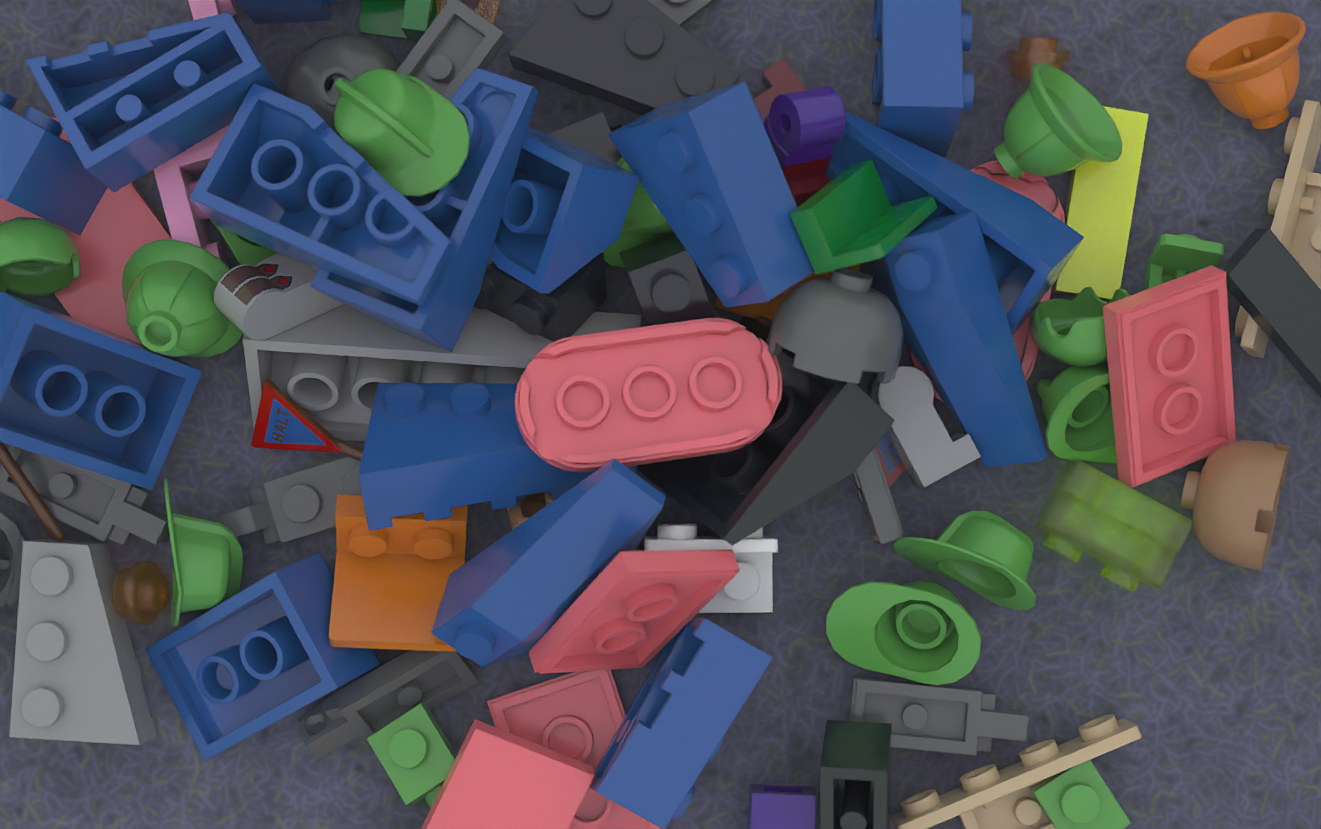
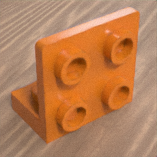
(392, 577)

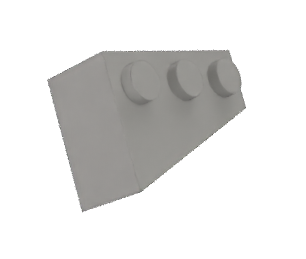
(74, 651)

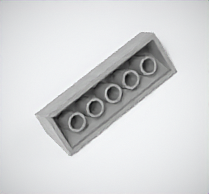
(342, 355)

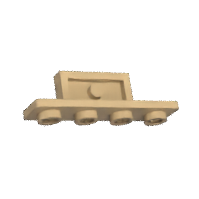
(1296, 212)
(1004, 796)

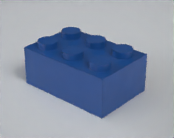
(88, 394)

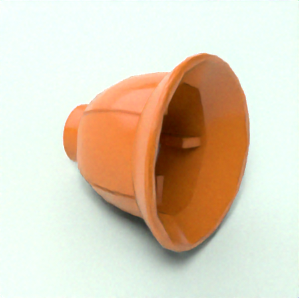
(1252, 65)

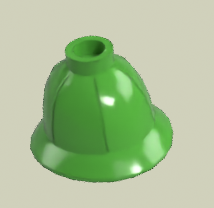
(1056, 127)
(172, 303)

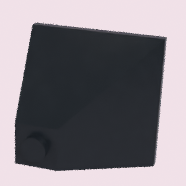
(810, 444)

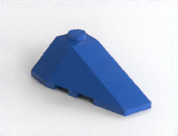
(315, 199)
(464, 211)
(559, 211)
(1021, 237)
(962, 334)
(533, 574)

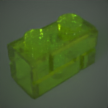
(1113, 526)

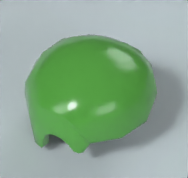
(36, 257)
(1073, 328)

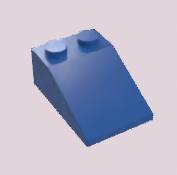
(257, 657)

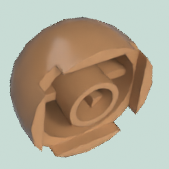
(1237, 500)

